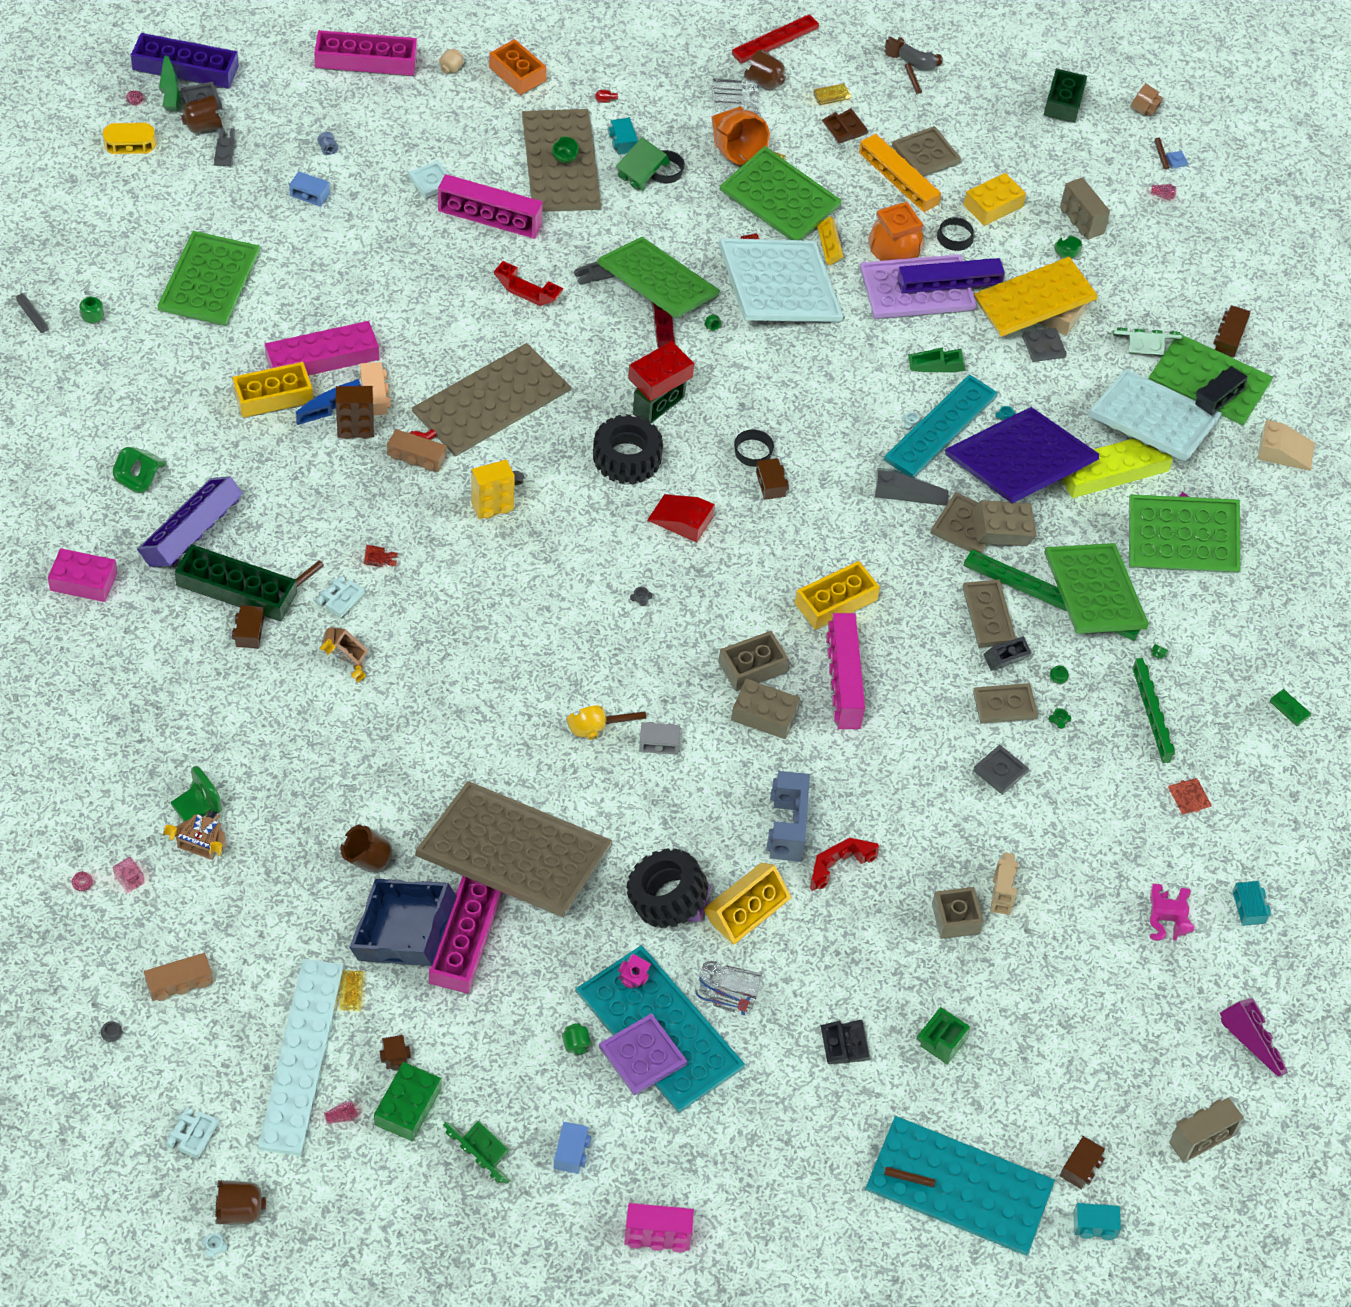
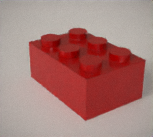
(661, 371)

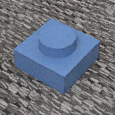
(1176, 159)

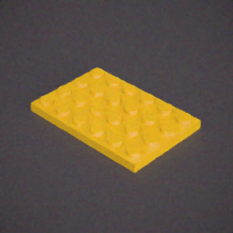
(1035, 296)

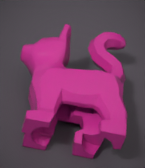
(1169, 910)

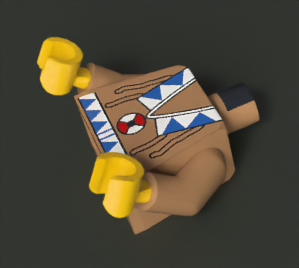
(345, 647)
(199, 835)

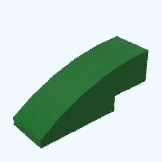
(169, 86)
(937, 361)

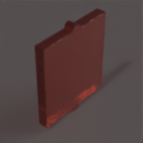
(1189, 796)

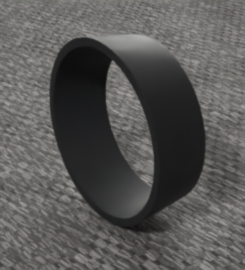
(675, 158)
(951, 244)
(753, 434)

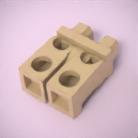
(1003, 893)

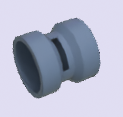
(327, 143)

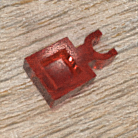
(377, 556)

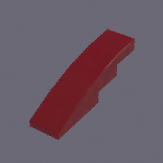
(662, 325)

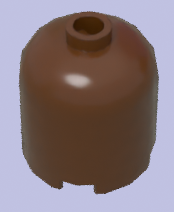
(766, 70)
(201, 115)
(366, 849)
(238, 1202)

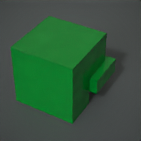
(943, 1035)

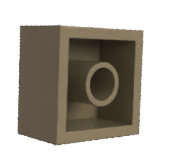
(957, 912)

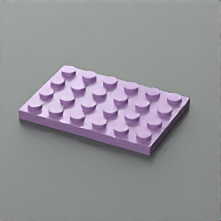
(886, 296)

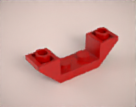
(508, 276)
(861, 849)

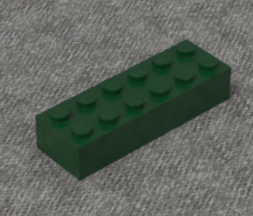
(235, 581)

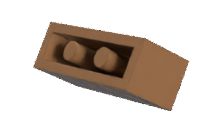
(416, 450)
(178, 977)

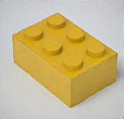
(994, 199)
(492, 489)

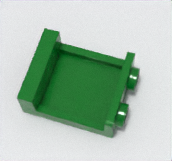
(641, 163)

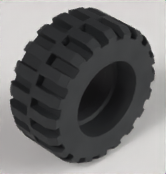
(627, 466)
(679, 903)

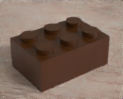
(354, 412)

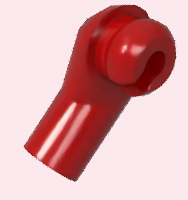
(428, 435)

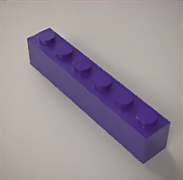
(950, 275)

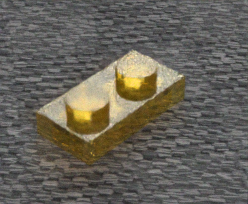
(831, 94)
(351, 990)

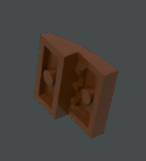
(845, 126)

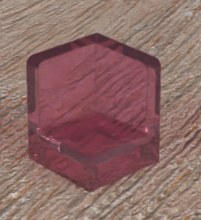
(128, 875)

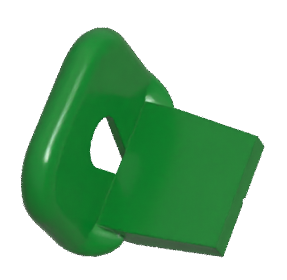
(126, 459)
(194, 801)

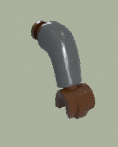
(918, 59)

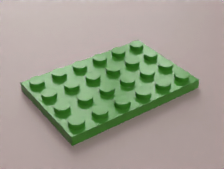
(780, 194)
(658, 277)
(209, 278)
(1192, 365)
(1184, 533)
(1096, 588)

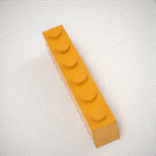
(899, 172)

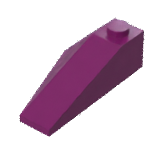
(1245, 1023)

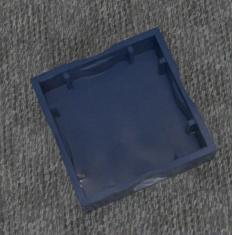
(403, 922)

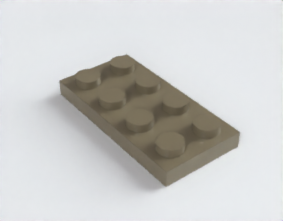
(988, 612)

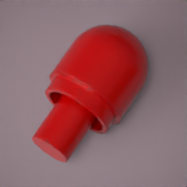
(605, 96)

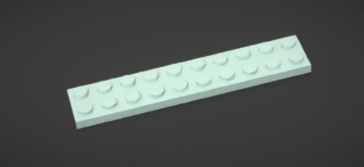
(301, 1058)

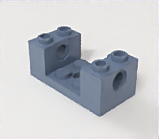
(789, 792)

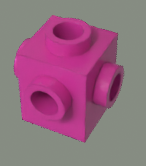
(640, 969)

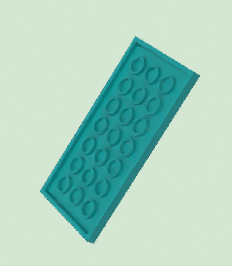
(707, 1053)
(970, 1185)

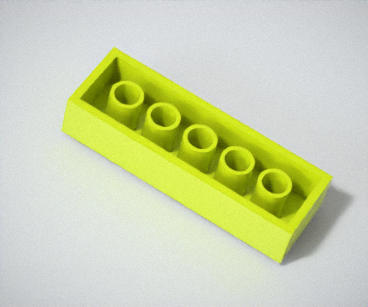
(1117, 466)

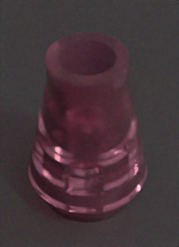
(1164, 191)
(341, 1113)

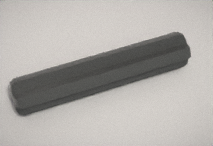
(32, 313)

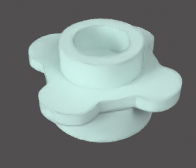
(910, 419)
(214, 1238)

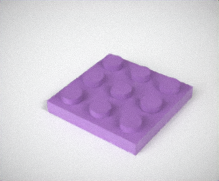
(642, 1054)

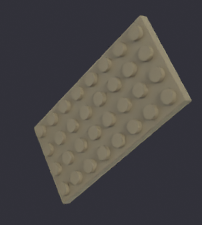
(561, 185)
(491, 399)

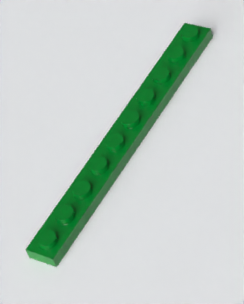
(1023, 582)

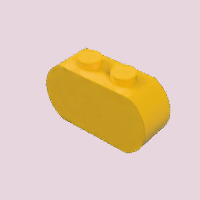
(129, 138)

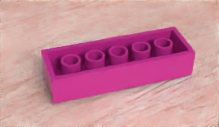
(365, 52)
(490, 206)
(326, 349)
(846, 671)
(465, 936)

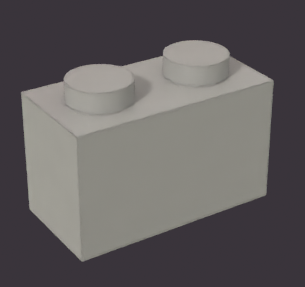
(659, 738)

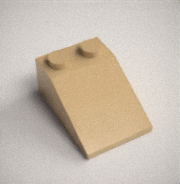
(1285, 446)

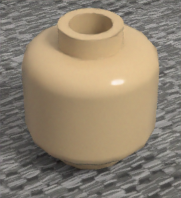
(451, 61)

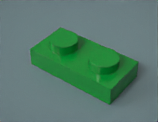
(1290, 707)

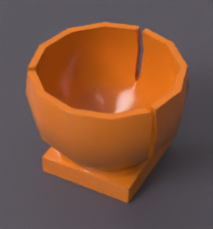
(739, 133)
(896, 233)

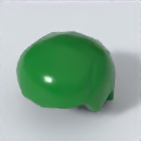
(565, 150)
(1068, 248)

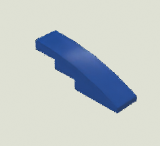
(321, 405)

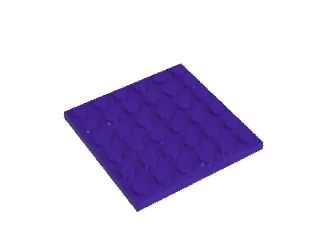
(1022, 454)

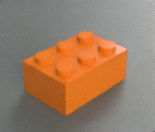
(517, 67)

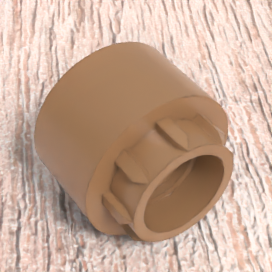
(1146, 100)

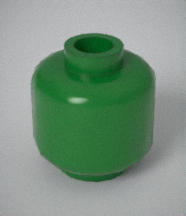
(91, 309)
(576, 1039)

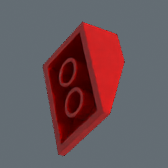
(683, 515)

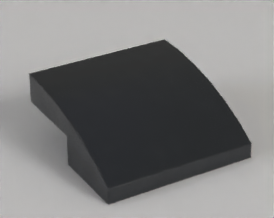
(845, 1042)

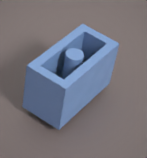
(309, 188)
(571, 1148)

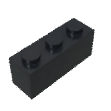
(1221, 390)

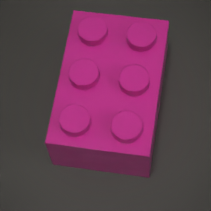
(82, 575)
(659, 1227)

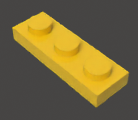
(830, 240)

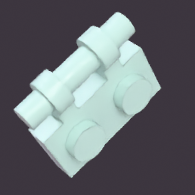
(343, 599)
(197, 1136)

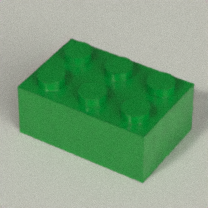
(407, 1101)

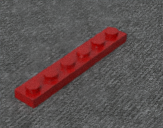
(775, 38)

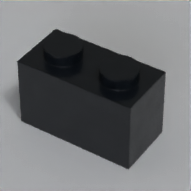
(1007, 653)

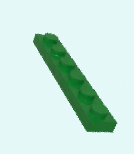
(1152, 709)

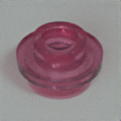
(134, 97)
(82, 876)

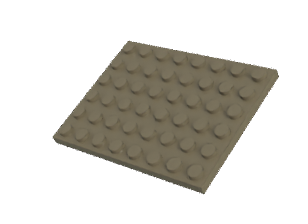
(514, 848)

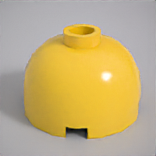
(588, 722)

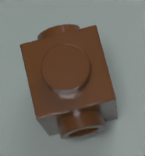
(394, 1052)

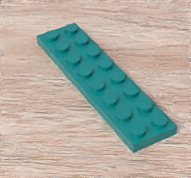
(940, 426)

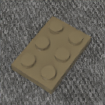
(1005, 703)

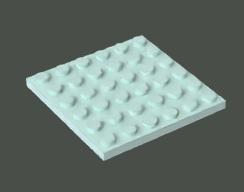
(780, 280)
(1154, 415)

